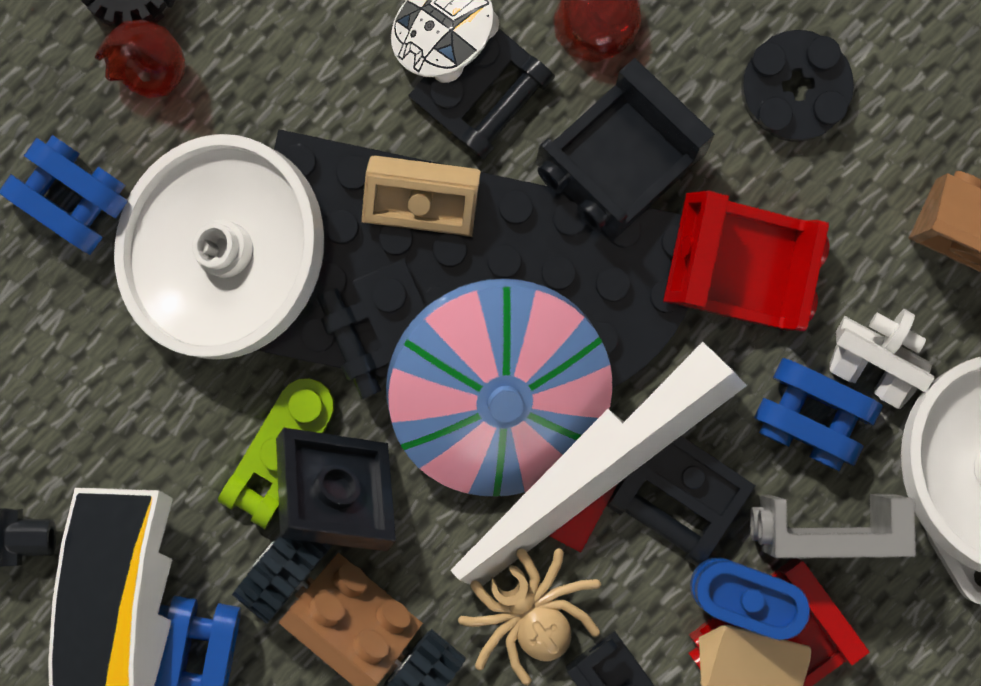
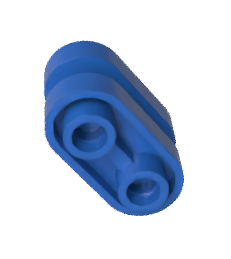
(54, 162)
(830, 445)
(749, 598)
(219, 632)

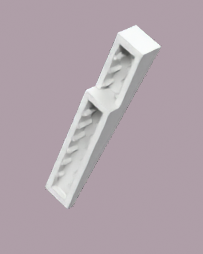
(602, 460)

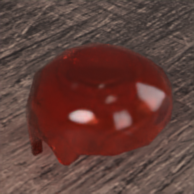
(596, 27)
(146, 48)

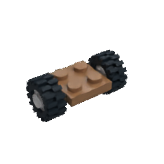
(345, 618)

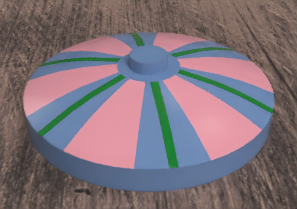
(496, 385)

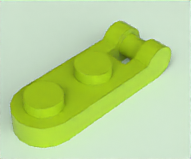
(301, 406)

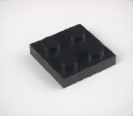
(334, 490)

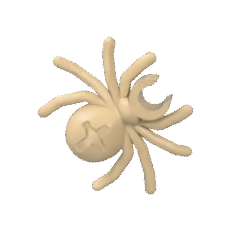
(530, 614)

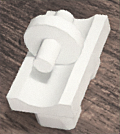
(903, 369)

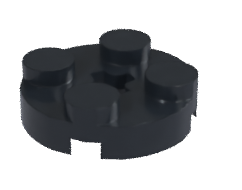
(822, 105)

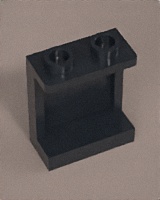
(624, 151)

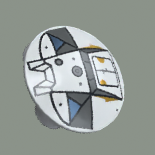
(442, 35)

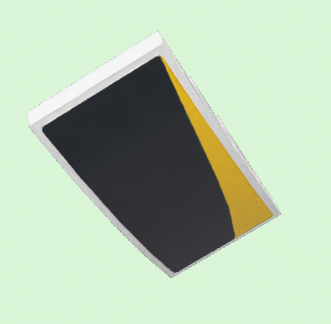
(110, 590)

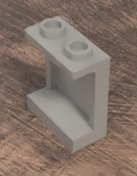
(889, 532)

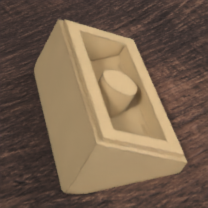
(420, 195)
(750, 659)

